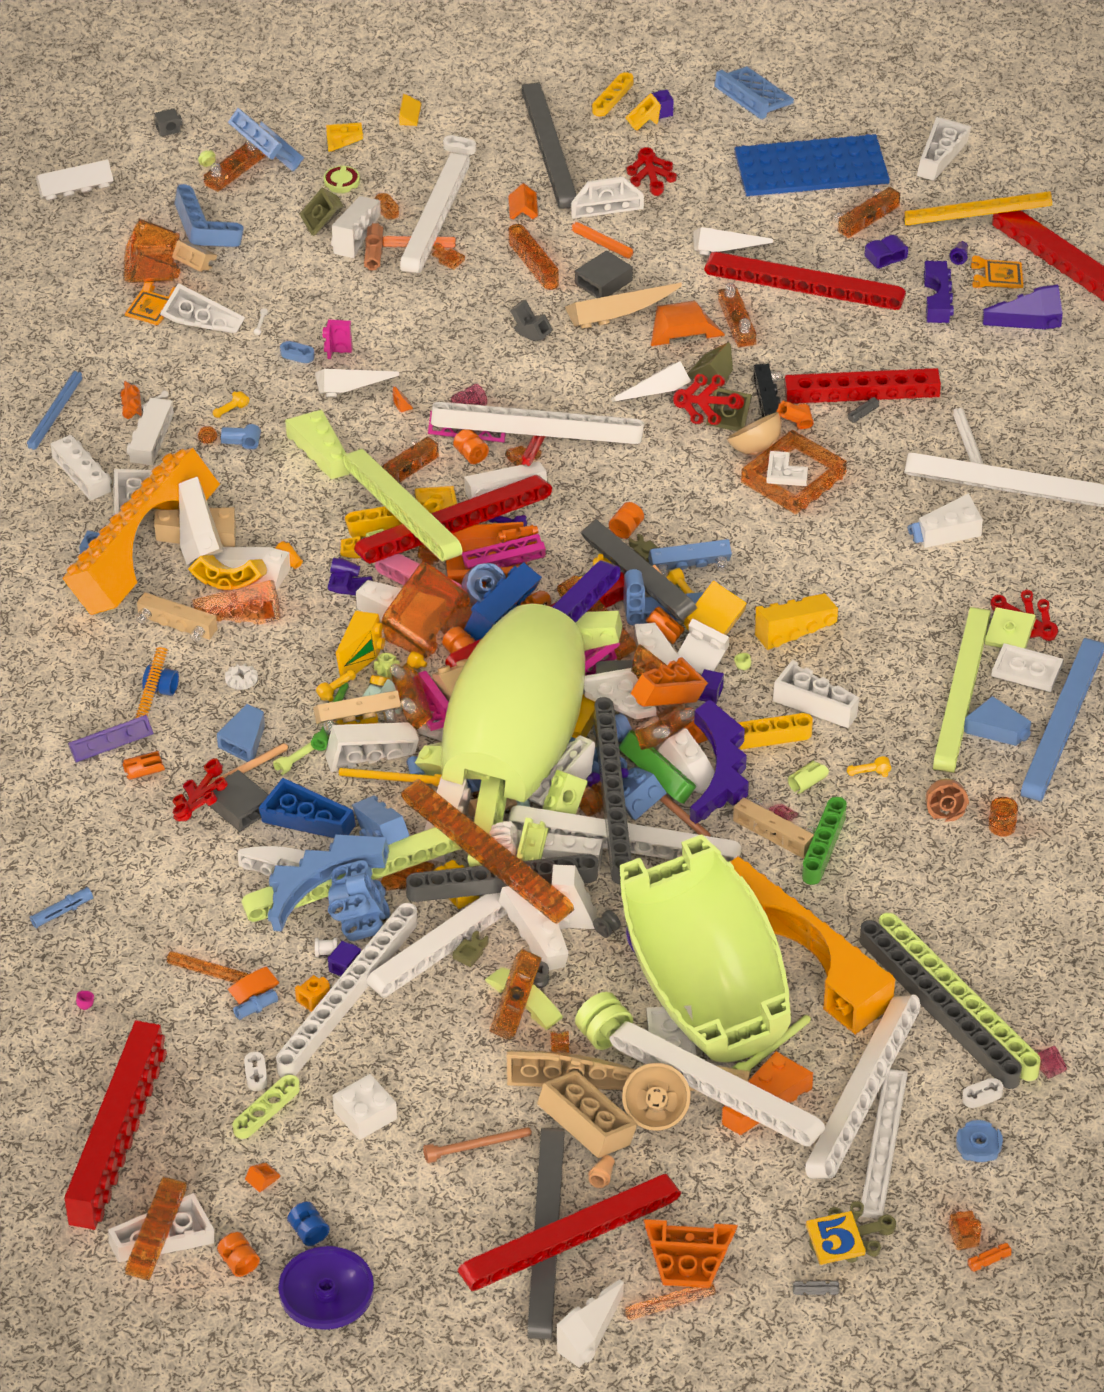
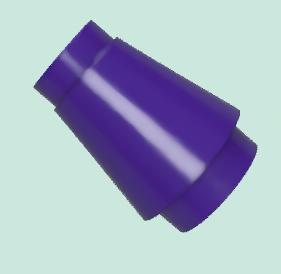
(960, 253)
(341, 565)

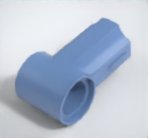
(247, 436)

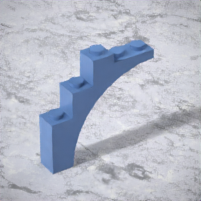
(294, 882)

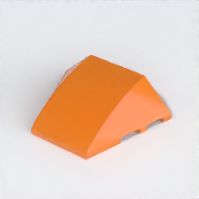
(680, 321)
(688, 1254)

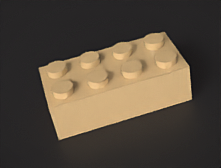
(587, 1114)

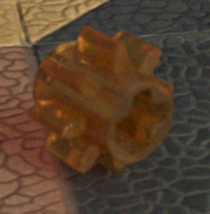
(426, 555)

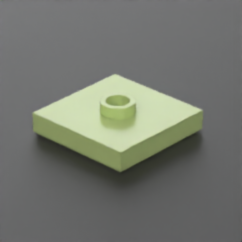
(1010, 628)

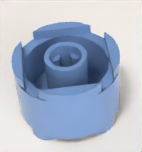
(474, 577)

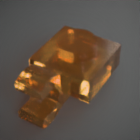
(448, 258)

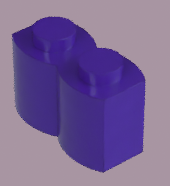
(886, 251)

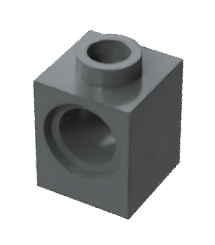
(168, 122)

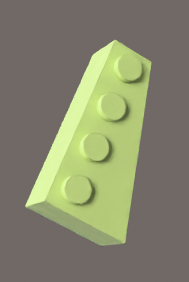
(317, 438)
(600, 628)

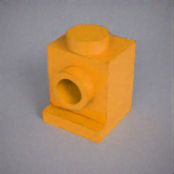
(312, 992)

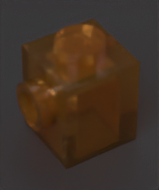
(965, 1230)

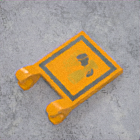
(997, 273)
(148, 305)

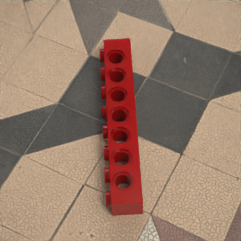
(862, 385)

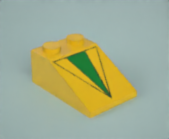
(360, 642)

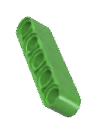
(651, 760)
(824, 840)

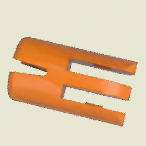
(538, 597)
(669, 627)
(143, 765)

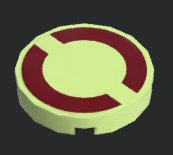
(341, 179)

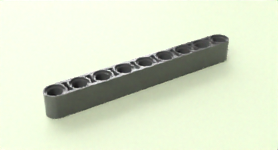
(627, 559)
(480, 881)

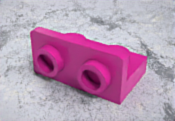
(338, 337)

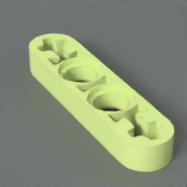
(264, 1105)

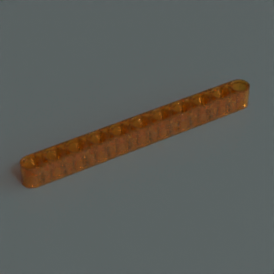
(487, 851)

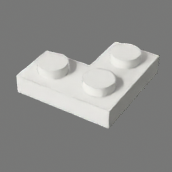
(781, 473)

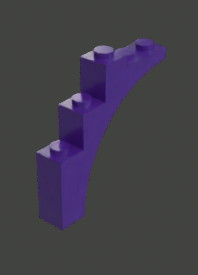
(726, 738)

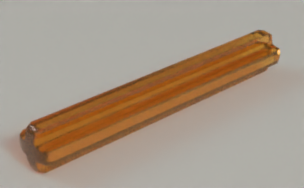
(205, 967)
(668, 1301)

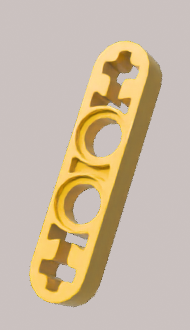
(609, 92)

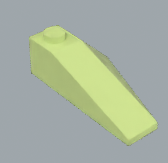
(430, 762)

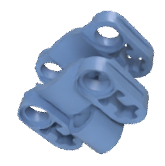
(361, 900)

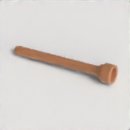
(683, 816)
(434, 1152)

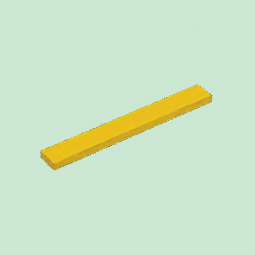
(978, 208)

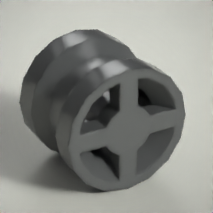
(606, 924)
(542, 975)

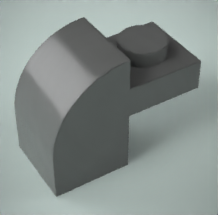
(529, 325)

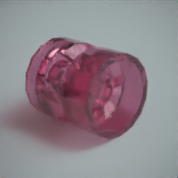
(471, 395)

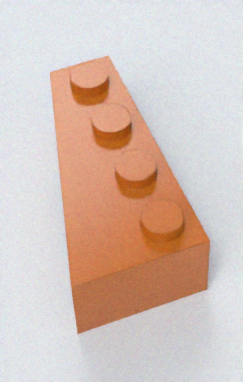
(669, 685)
(778, 1077)

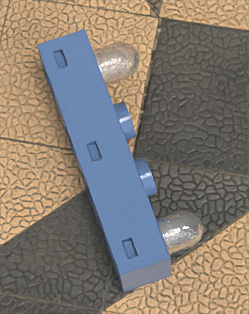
(691, 555)

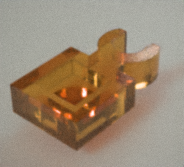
(515, 455)

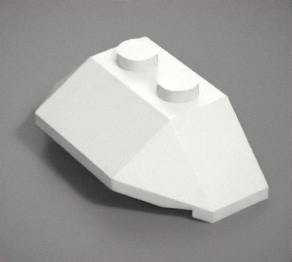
(606, 197)
(688, 758)
(575, 761)

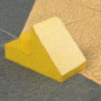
(646, 110)

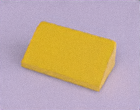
(409, 111)

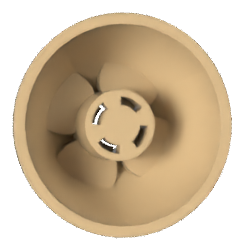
(757, 435)
(647, 1087)

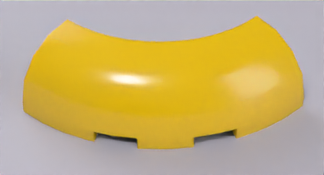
(218, 575)

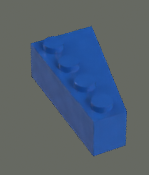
(501, 600)
(306, 811)

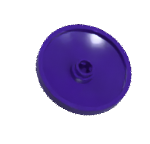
(326, 1287)

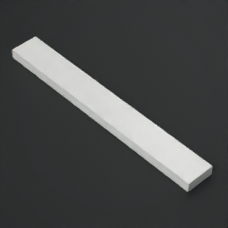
(883, 1143)

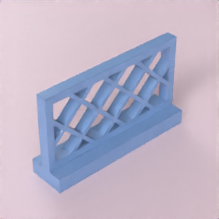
(749, 97)

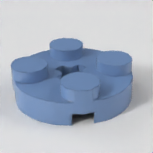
(976, 1152)

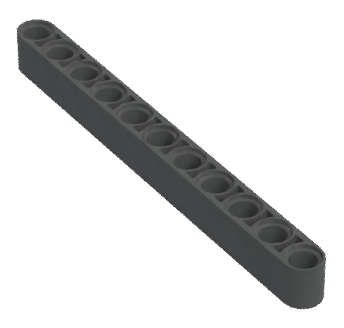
(549, 144)
(611, 786)
(941, 1004)
(547, 1211)

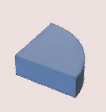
(915, 529)

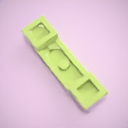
(539, 1005)

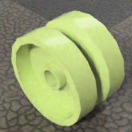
(601, 1018)

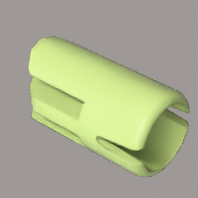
(807, 776)

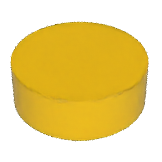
(378, 680)

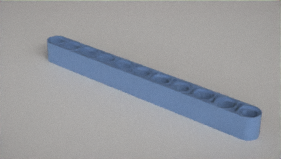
(1062, 720)

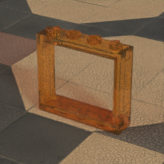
(752, 472)

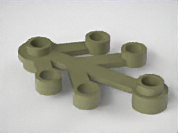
(866, 1229)

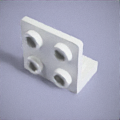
(703, 647)

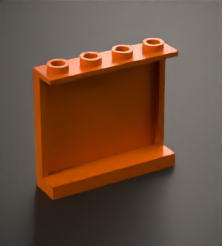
(475, 538)

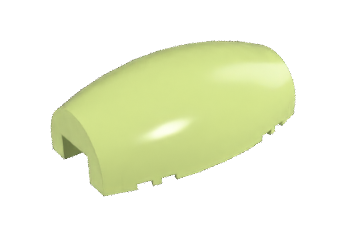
(516, 701)
(707, 949)

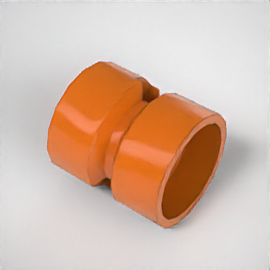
(471, 446)
(626, 520)
(456, 639)
(238, 1254)

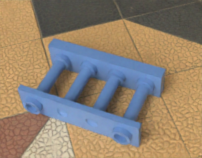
(265, 139)

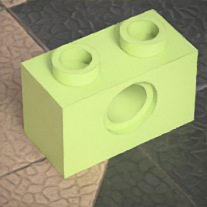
(571, 787)

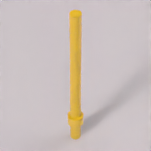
(392, 776)

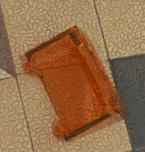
(150, 254)
(422, 610)

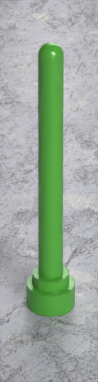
(320, 739)

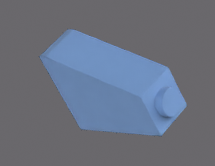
(998, 723)
(243, 733)

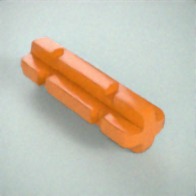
(989, 1257)

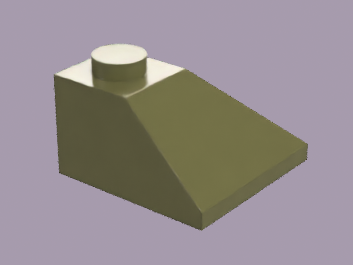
(321, 210)
(714, 363)
(730, 418)

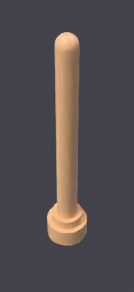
(257, 761)

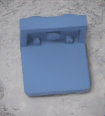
(641, 791)

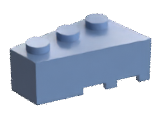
(379, 821)

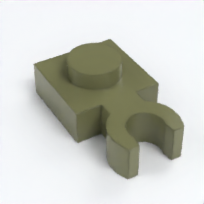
(641, 547)
(470, 951)

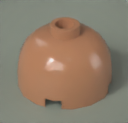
(948, 796)

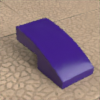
(345, 584)

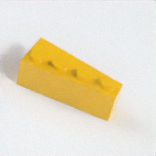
(792, 620)

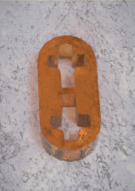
(390, 209)

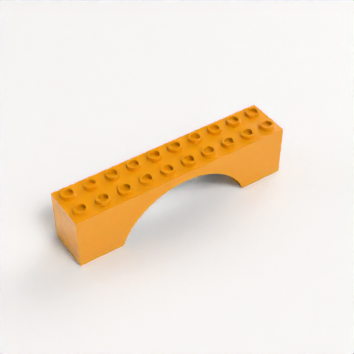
(106, 568)
(855, 985)

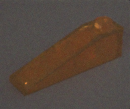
(249, 603)

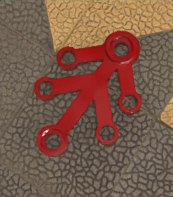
(647, 156)
(705, 399)
(1040, 627)
(184, 808)

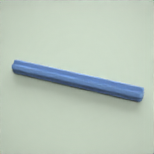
(54, 410)

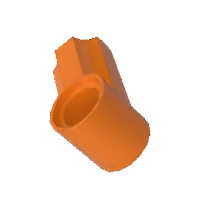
(799, 414)

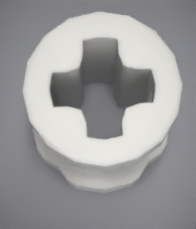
(325, 947)

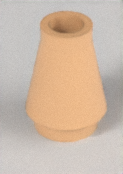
(601, 1173)

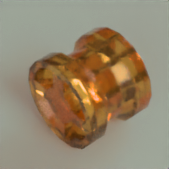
(559, 1041)

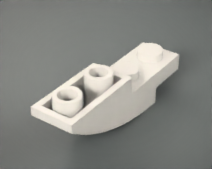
(265, 858)

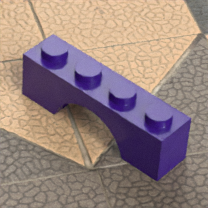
(938, 305)

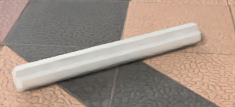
(967, 436)

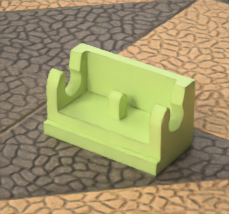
(532, 840)

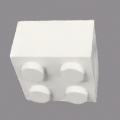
(364, 1106)

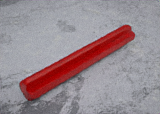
(532, 449)

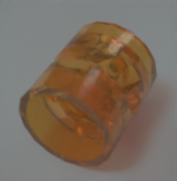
(592, 800)
(1003, 816)

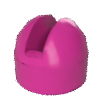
(84, 999)

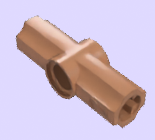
(373, 246)

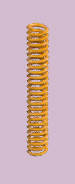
(155, 680)

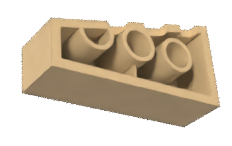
(168, 525)

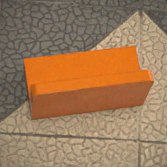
(523, 200)

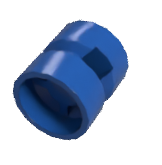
(167, 683)
(308, 1223)

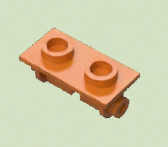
(131, 400)
(512, 534)

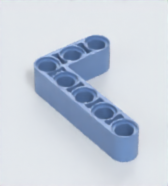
(202, 231)
(638, 606)

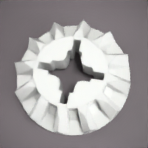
(236, 682)

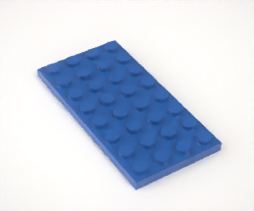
(811, 165)

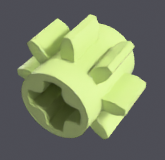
(383, 664)

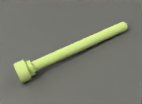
(285, 763)
(757, 1058)

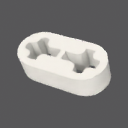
(459, 145)
(251, 1071)
(982, 1092)

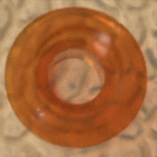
(207, 435)

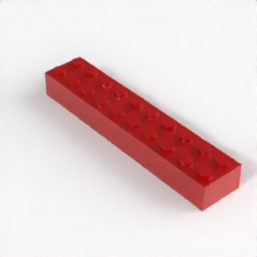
(115, 1125)

